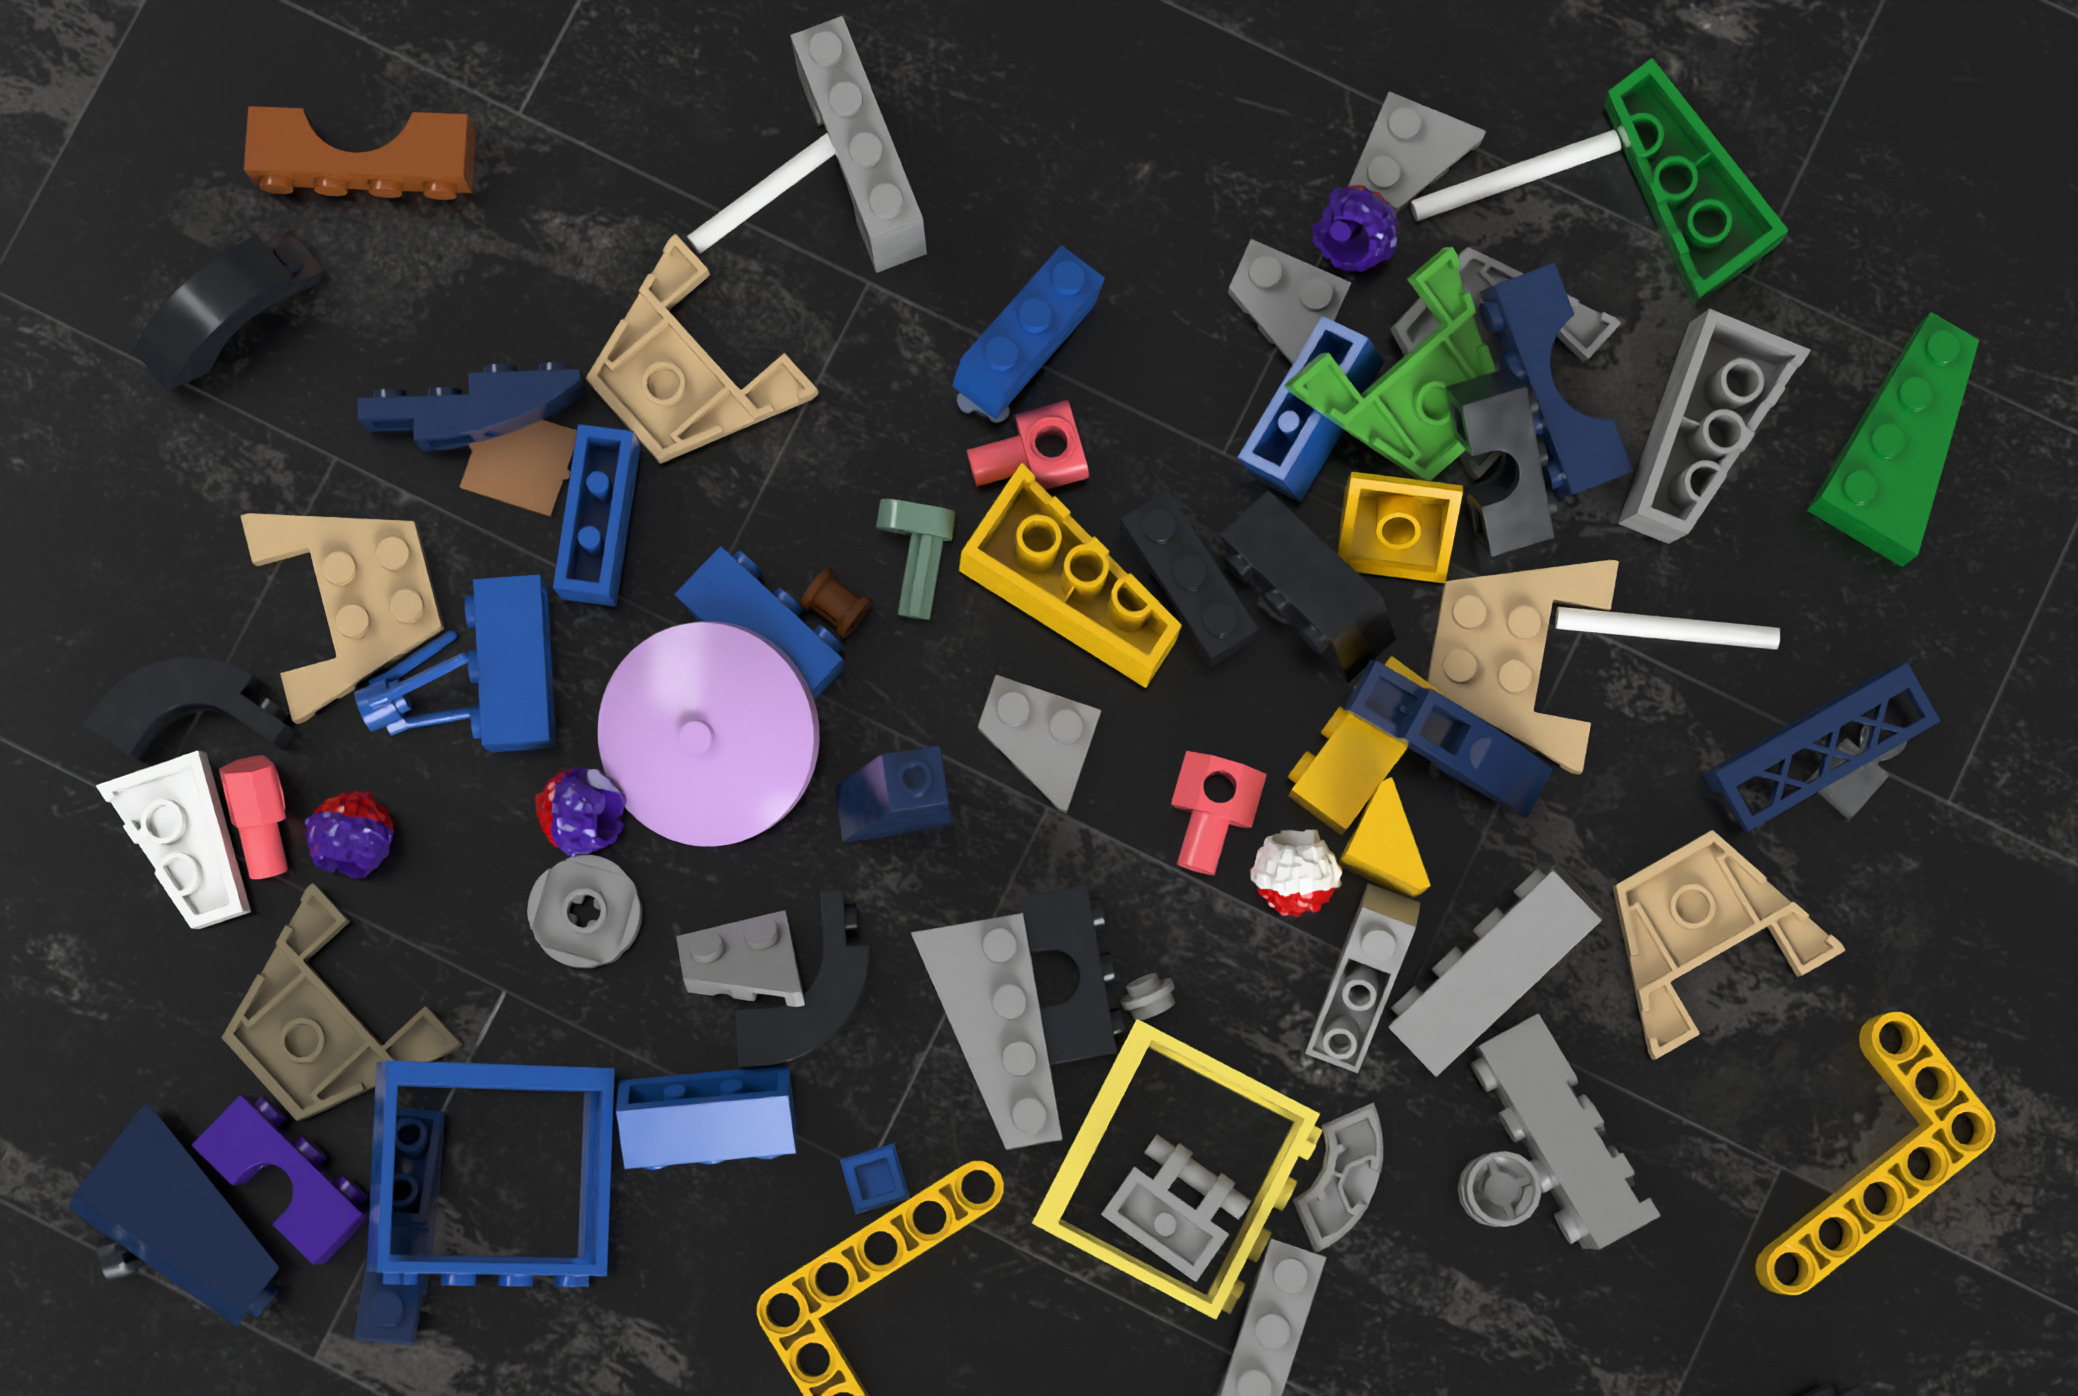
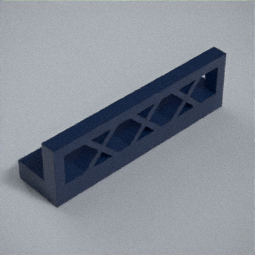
(1813, 726)

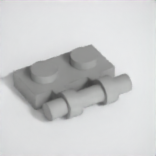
(1164, 1221)

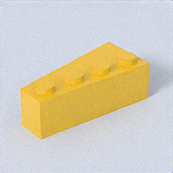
(1067, 580)

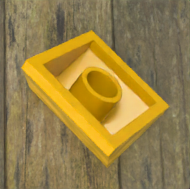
(1398, 526)
(1384, 846)

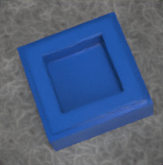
(875, 1178)

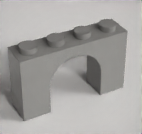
(870, 164)

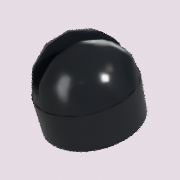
(116, 1260)

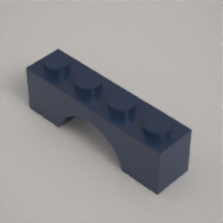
(1526, 320)

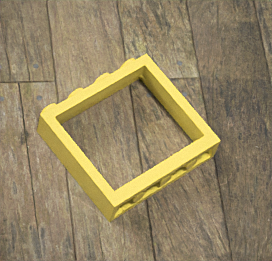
(1273, 1192)

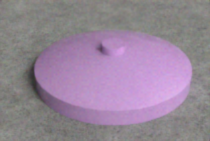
(708, 733)

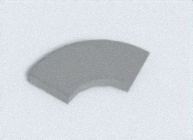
(1346, 1178)

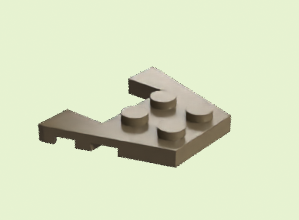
(302, 1033)

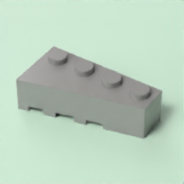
(1707, 417)
(1496, 968)
(994, 1009)
(1561, 1135)

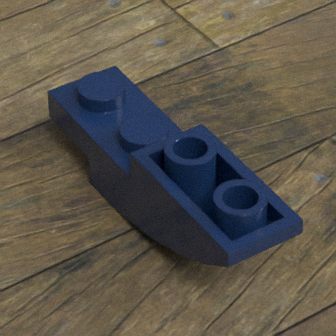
(496, 405)
(1449, 737)
(393, 1310)

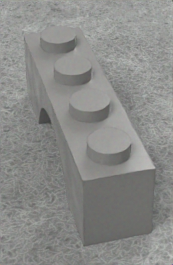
(1273, 1321)

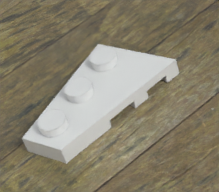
(184, 834)

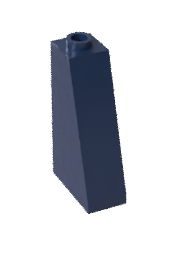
(895, 796)
(175, 1220)

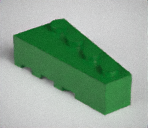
(1693, 187)
(1897, 452)

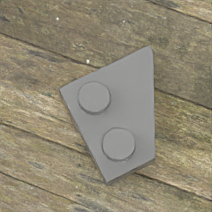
(1411, 150)
(1285, 296)
(1040, 735)
(743, 960)

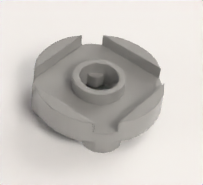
(557, 928)

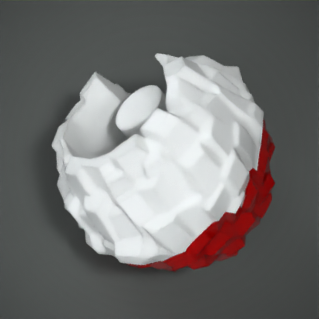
(1296, 872)

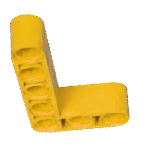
(1890, 1169)
(862, 1274)

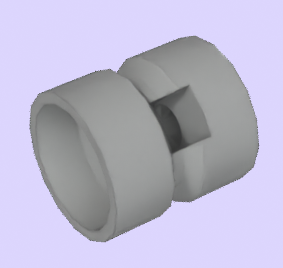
(1499, 1189)

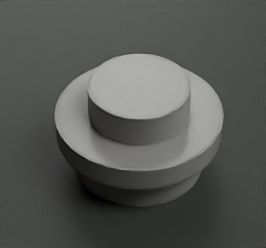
(1148, 996)

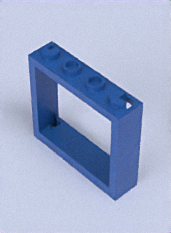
(511, 1270)

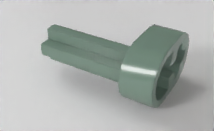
(928, 530)

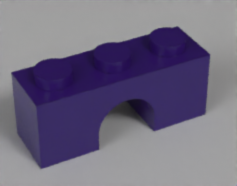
(322, 1207)

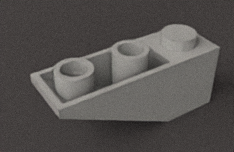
(1363, 977)

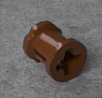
(835, 602)

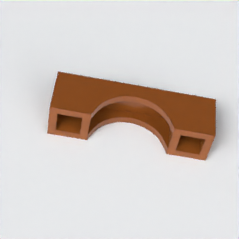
(427, 156)

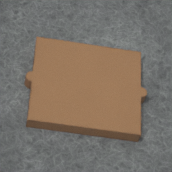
(523, 466)

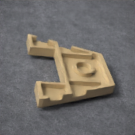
(666, 381)
(372, 593)
(1494, 645)
(1694, 910)

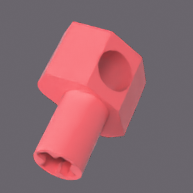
(1002, 458)
(255, 809)
(1210, 819)

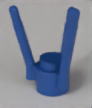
(388, 698)

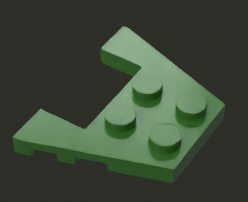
(1408, 408)

